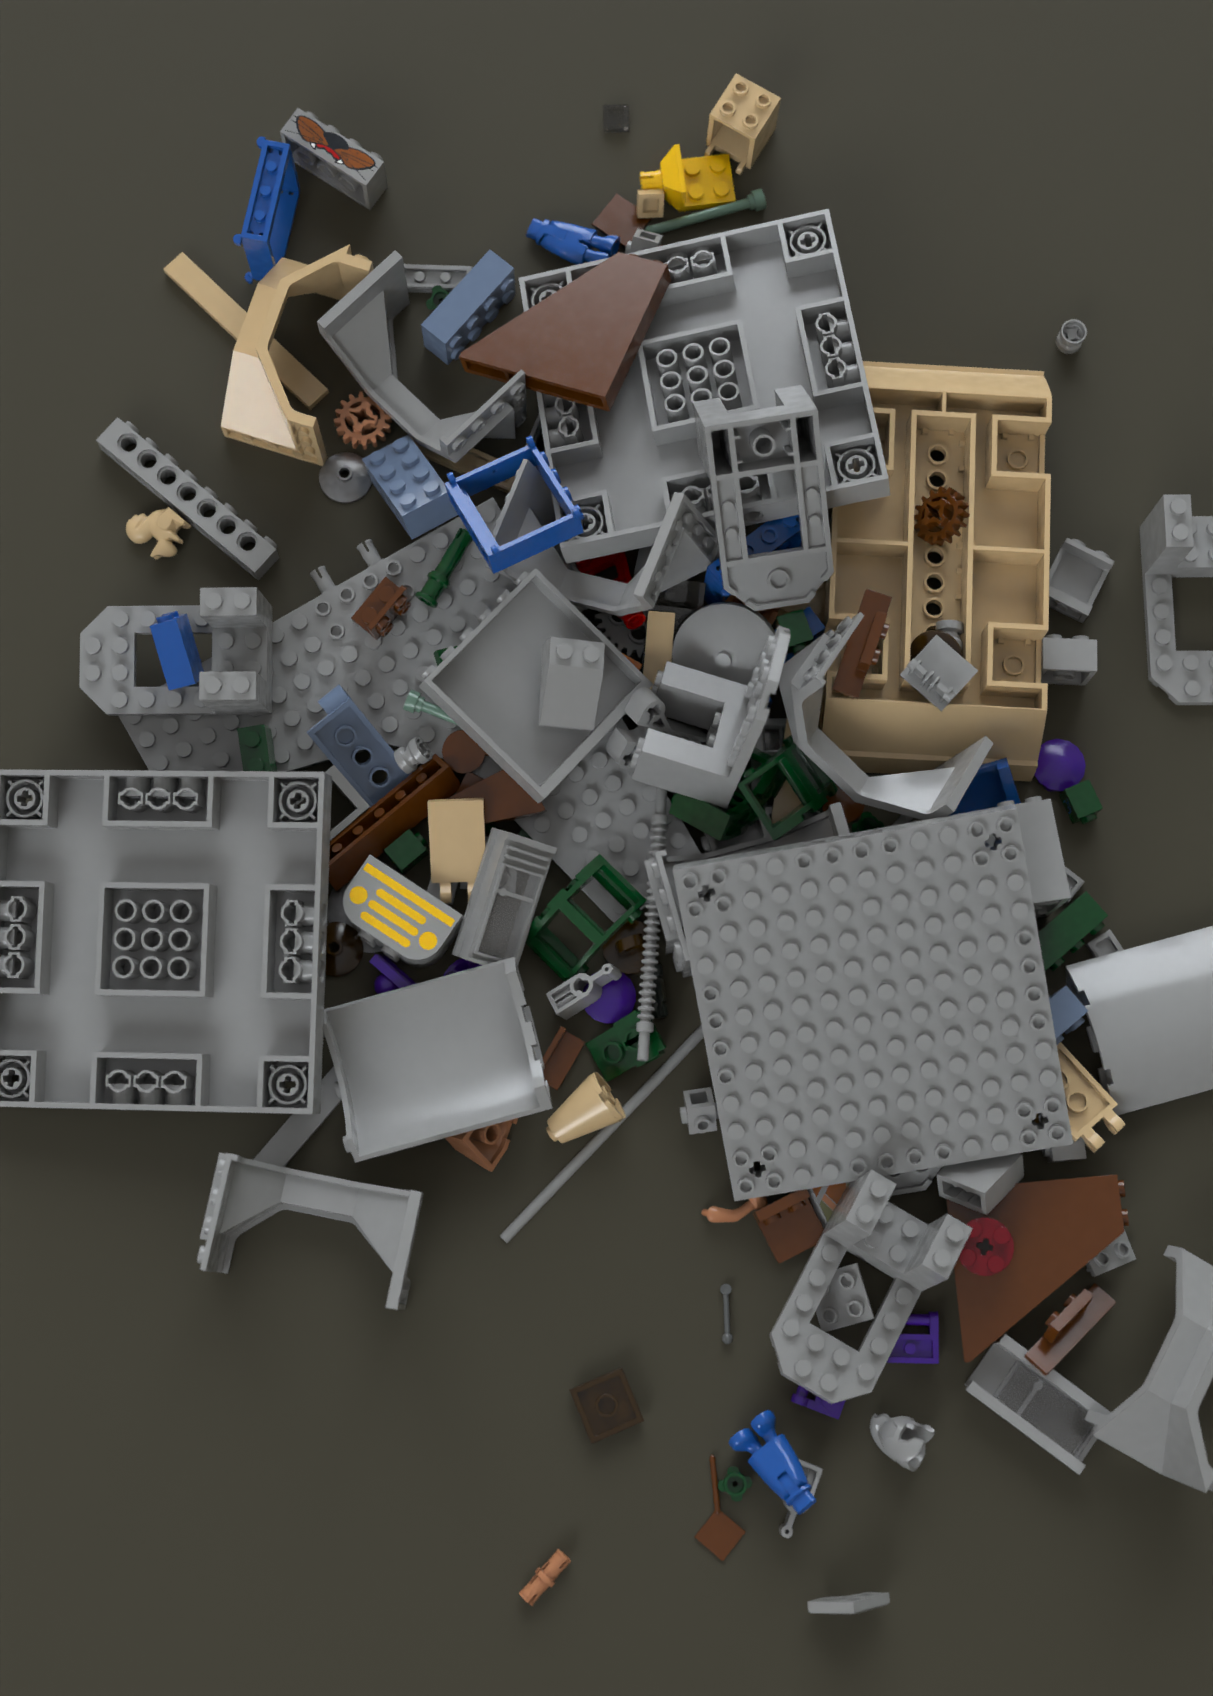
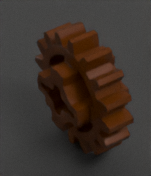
(941, 516)

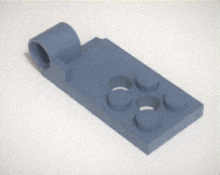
(343, 735)

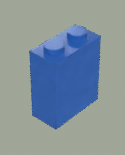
(176, 650)

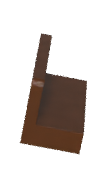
(561, 1057)

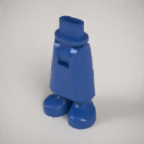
(572, 241)
(775, 1461)

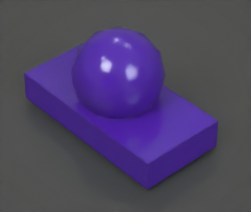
(391, 976)

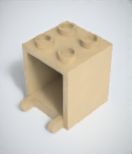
(742, 122)

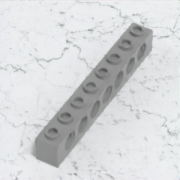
(255, 561)

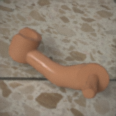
(718, 1215)

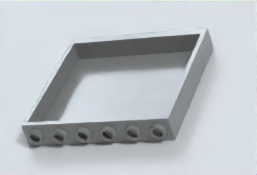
(495, 684)

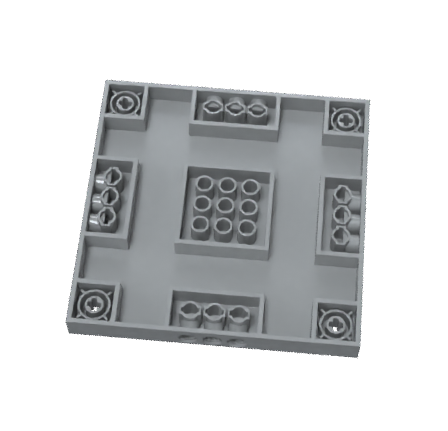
(735, 323)
(163, 939)
(874, 1002)

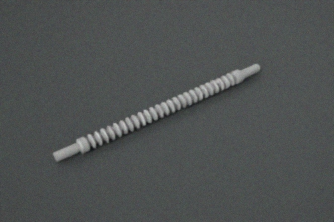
(645, 1025)

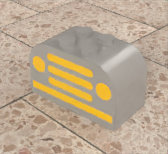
(399, 915)

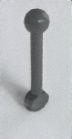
(725, 1289)

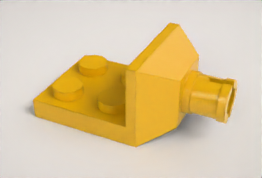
(692, 181)

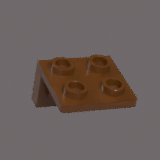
(382, 608)
(789, 1225)

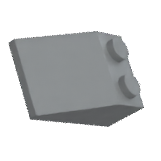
(570, 683)

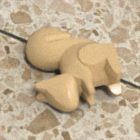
(161, 525)

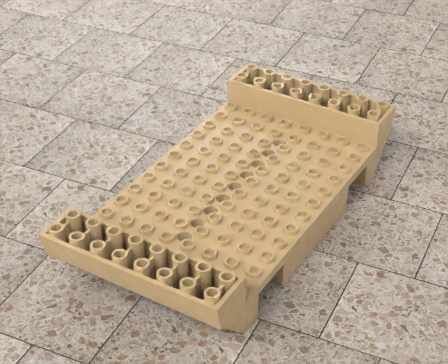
(990, 576)

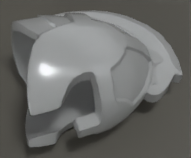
(901, 1439)

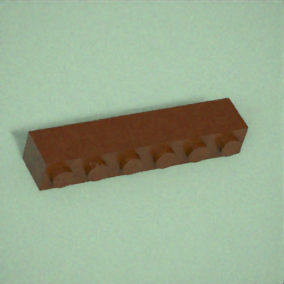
(389, 819)

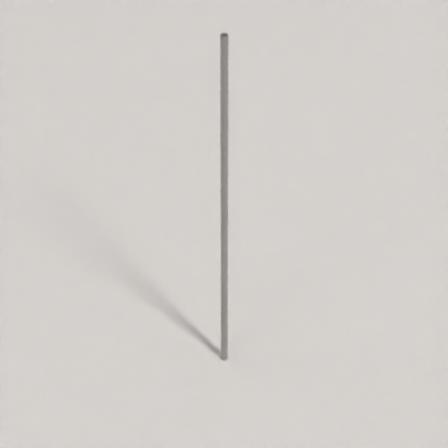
(605, 1132)

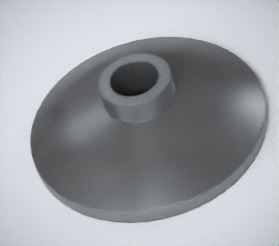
(344, 489)

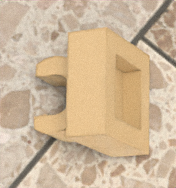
(650, 203)

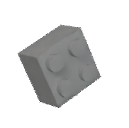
(1068, 660)

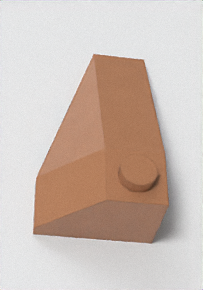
(484, 1144)

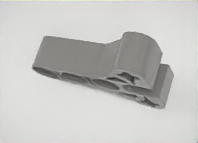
(647, 712)

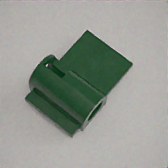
(618, 1047)

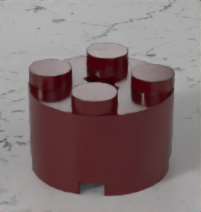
(994, 1260)

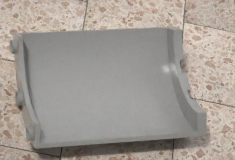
(1151, 1018)
(436, 1059)

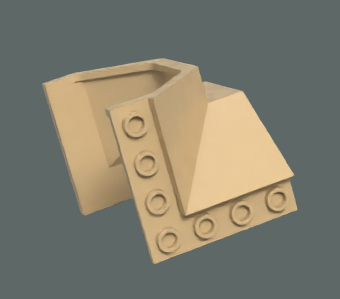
(255, 400)

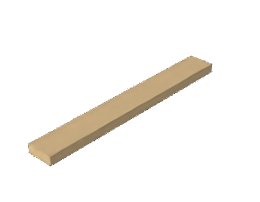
(231, 318)

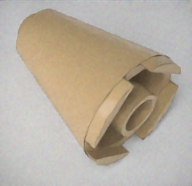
(585, 1111)

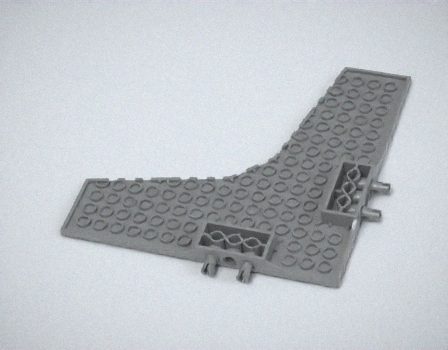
(320, 647)

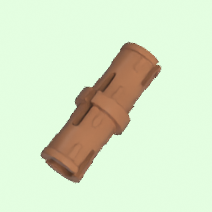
(545, 1577)

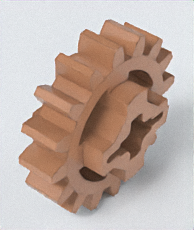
(369, 429)

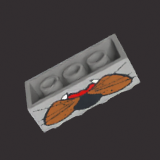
(335, 158)

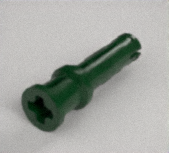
(439, 578)

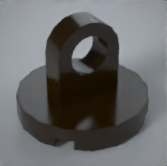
(626, 948)

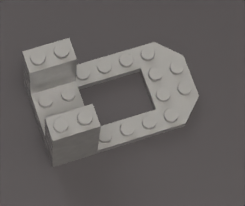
(762, 444)
(1171, 547)
(240, 657)
(725, 708)
(1042, 854)
(892, 1242)

